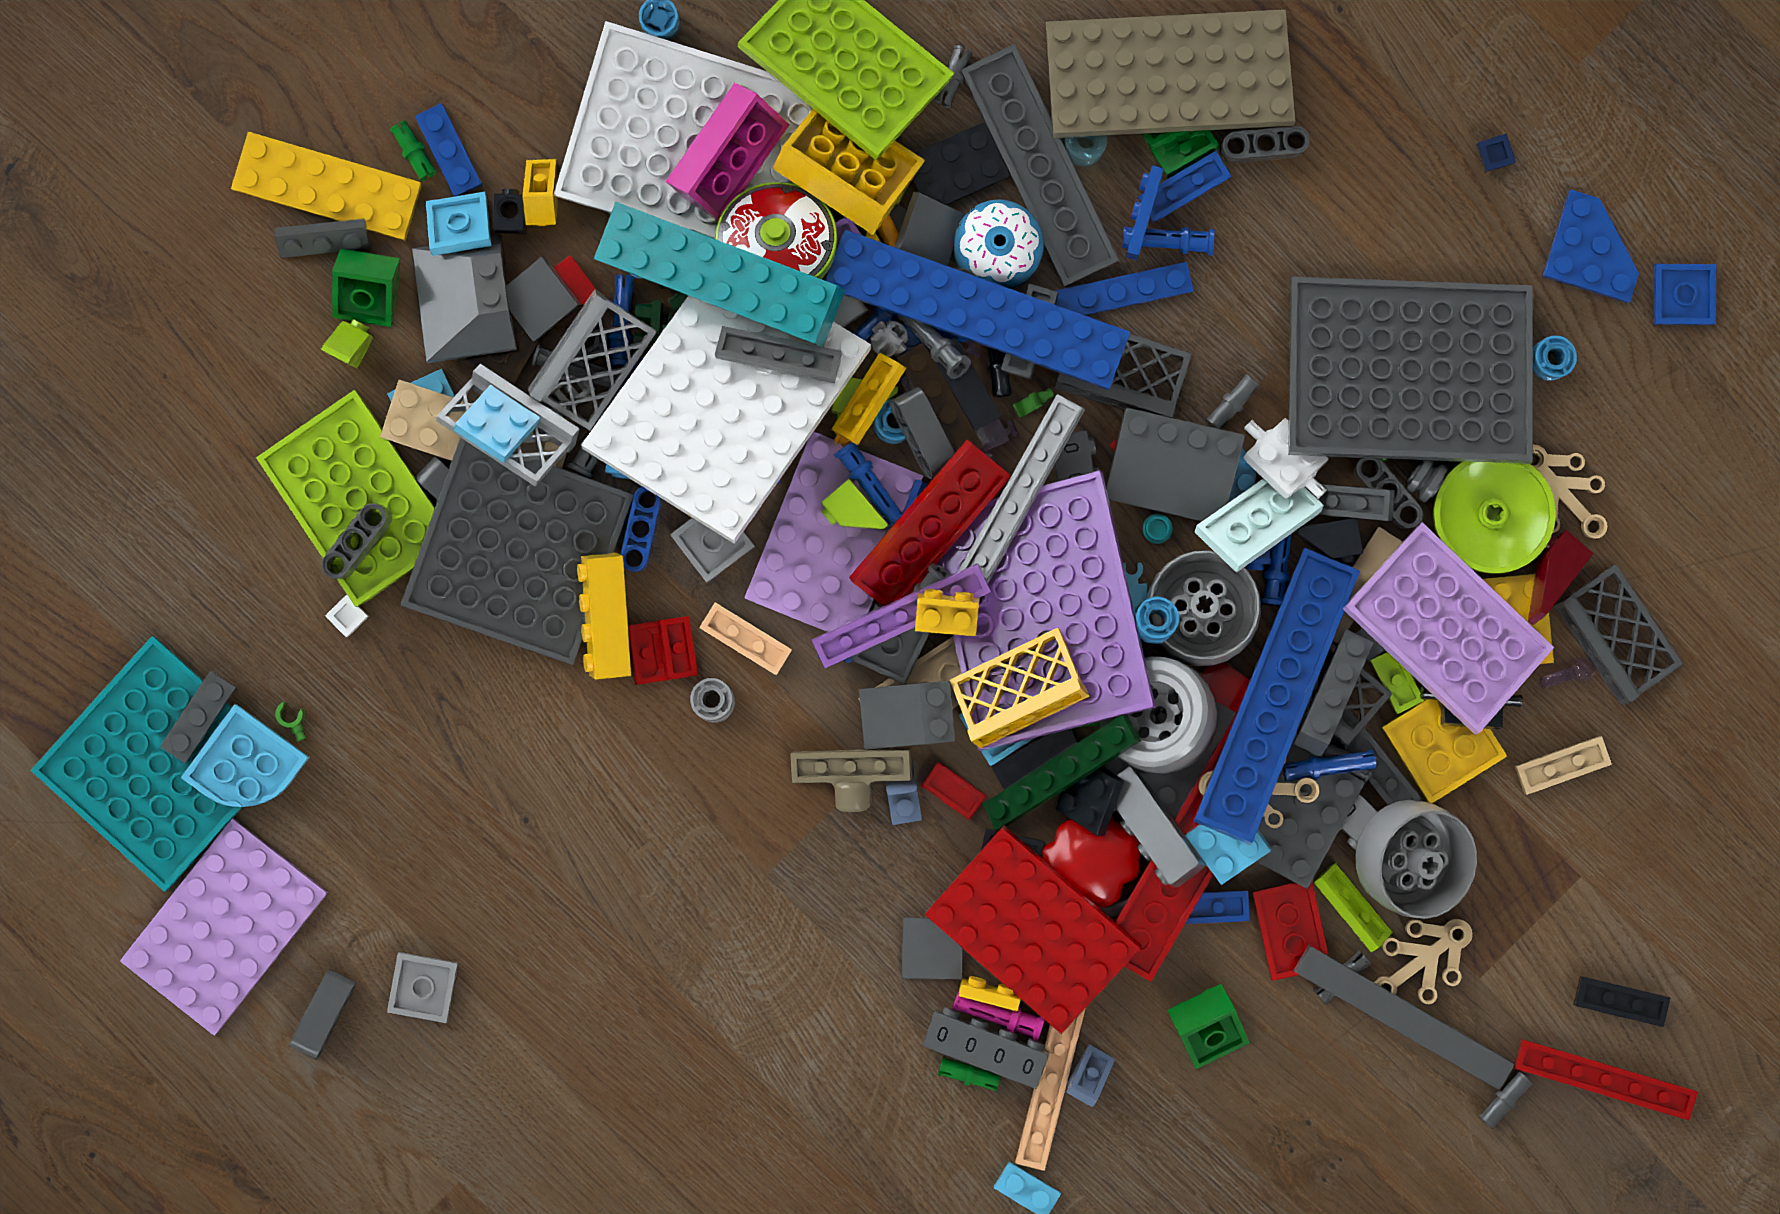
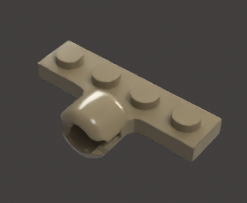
(851, 772)

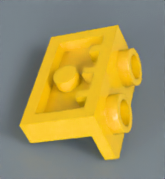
(947, 613)

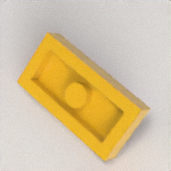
(978, 990)

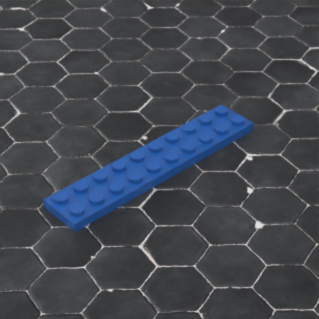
(978, 310)
(1276, 697)

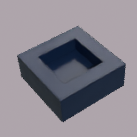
(1495, 153)

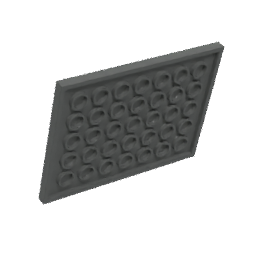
(1411, 370)

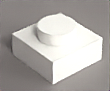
(346, 616)

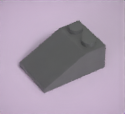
(907, 715)

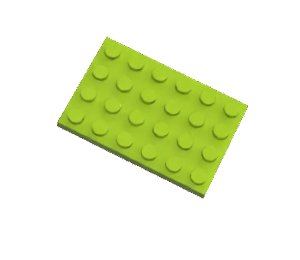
(848, 66)
(336, 469)

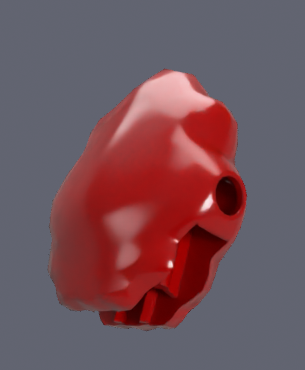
(1095, 863)

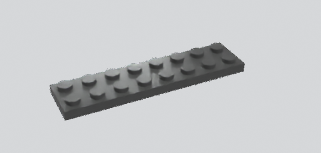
(1039, 165)

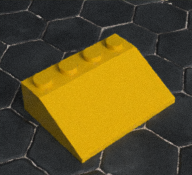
(845, 175)

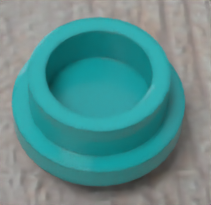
(1157, 528)

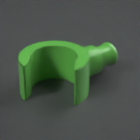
(1032, 402)
(296, 726)

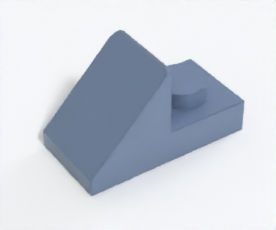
(903, 800)
(1090, 1075)

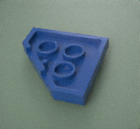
(1590, 251)

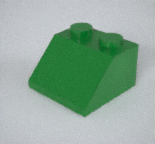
(365, 287)
(1208, 1026)

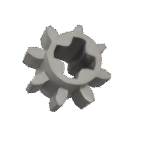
(889, 338)

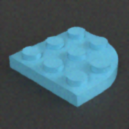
(244, 762)

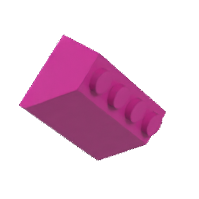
(727, 151)

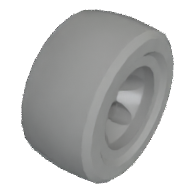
(1239, 592)
(1197, 727)
(1437, 872)

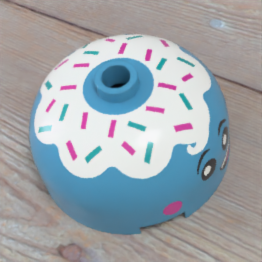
(1006, 264)

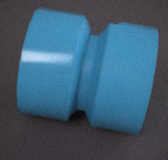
(659, 19)

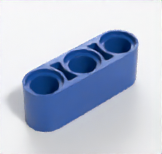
(644, 544)

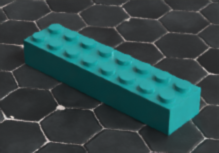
(719, 274)

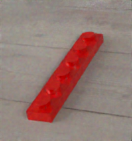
(1605, 1079)

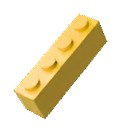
(605, 616)

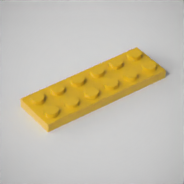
(326, 185)

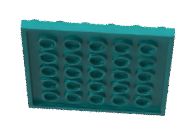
(123, 780)

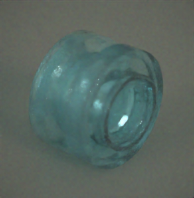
(1085, 156)

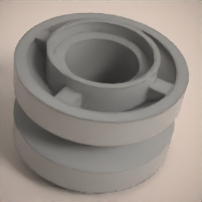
(699, 696)

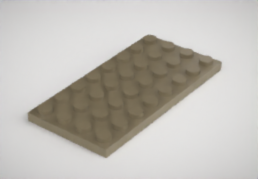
(1169, 73)

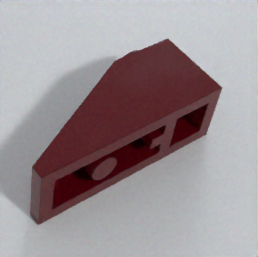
(1555, 571)

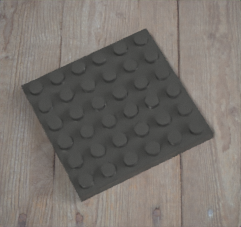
(509, 551)

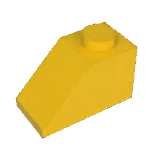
(538, 192)

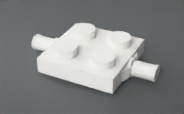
(1282, 471)

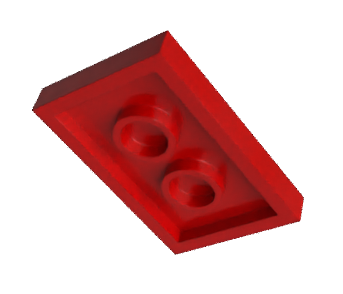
(1287, 925)

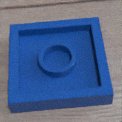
(1684, 294)

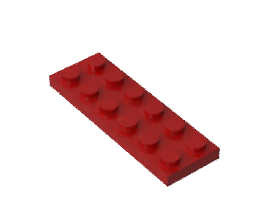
(930, 525)

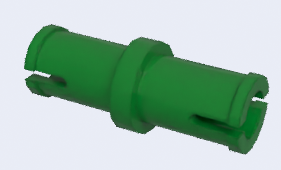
(413, 151)
(968, 1074)

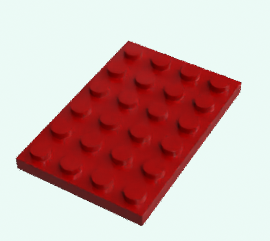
(1032, 929)

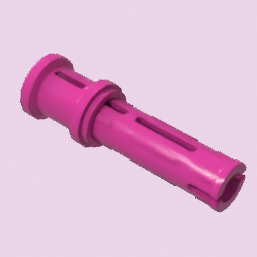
(1014, 1020)

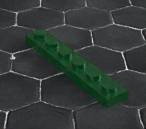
(1062, 772)

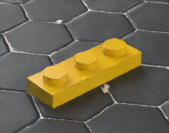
(868, 398)

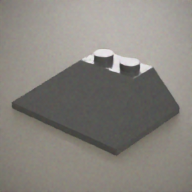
(464, 302)

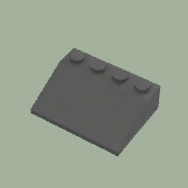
(1173, 465)

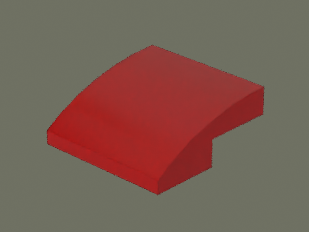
(662, 650)
(1226, 685)

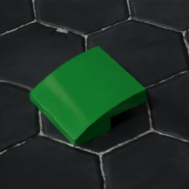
(1180, 149)

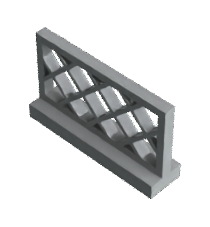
(569, 346)
(550, 427)

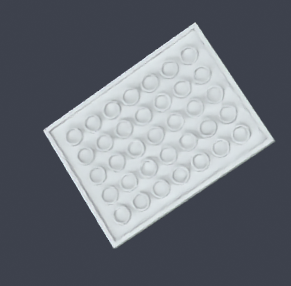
(644, 113)
(711, 428)

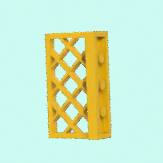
(1021, 713)

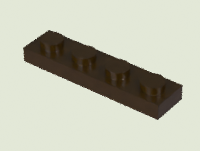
(925, 374)

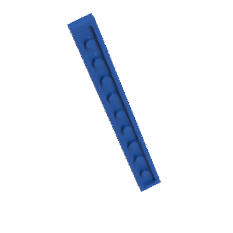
(1108, 294)

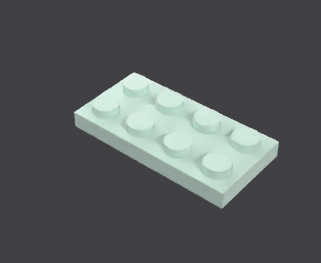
(1256, 522)

